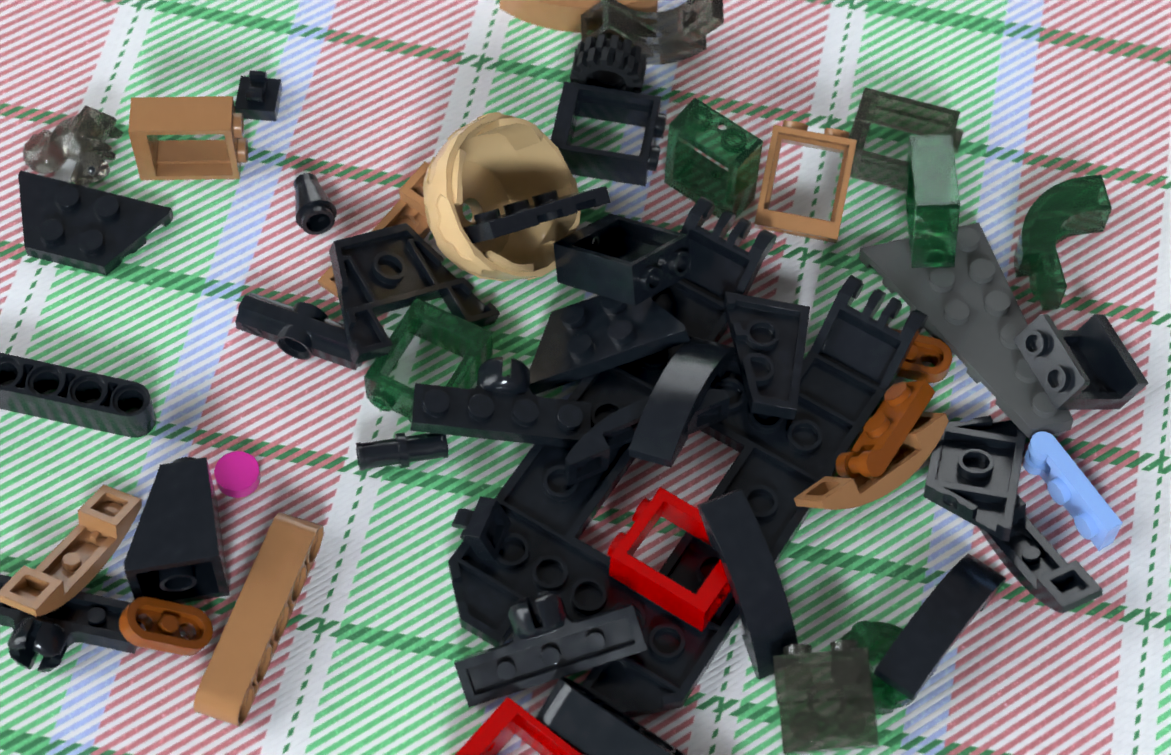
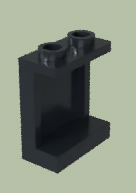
(1081, 366)

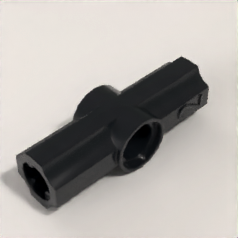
(296, 329)

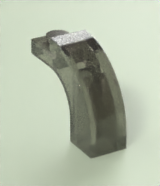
(661, 35)

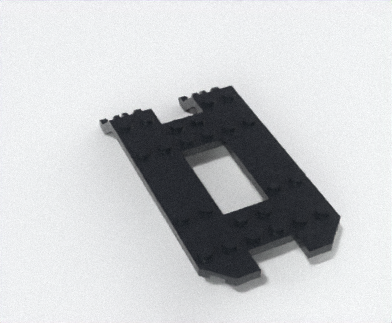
(778, 460)

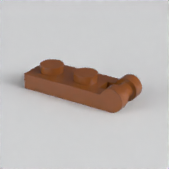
(885, 430)

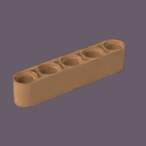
(258, 619)

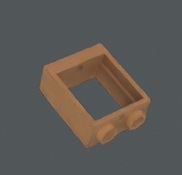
(797, 134)
(187, 157)

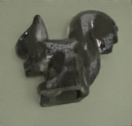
(77, 139)

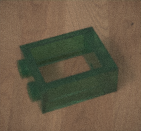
(697, 175)
(932, 201)
(436, 327)

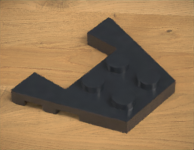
(387, 273)

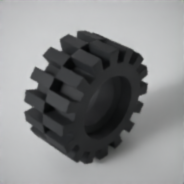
(609, 64)

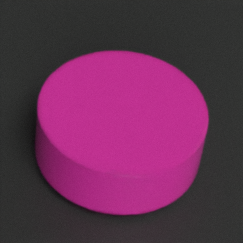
(237, 474)

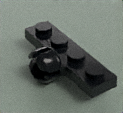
(500, 409)
(82, 619)
(548, 647)

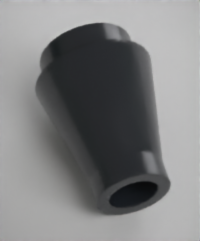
(312, 206)

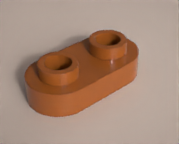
(929, 350)
(162, 625)

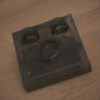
(826, 698)

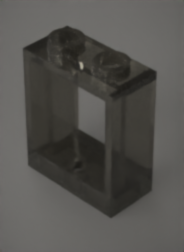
(899, 114)

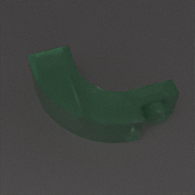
(1059, 213)

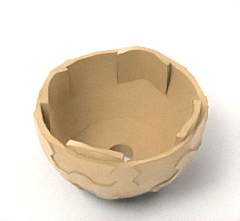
(487, 167)

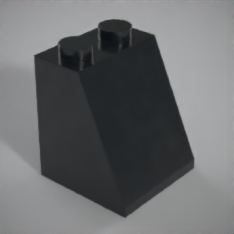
(179, 537)

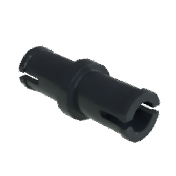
(401, 450)

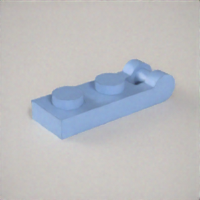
(1072, 489)

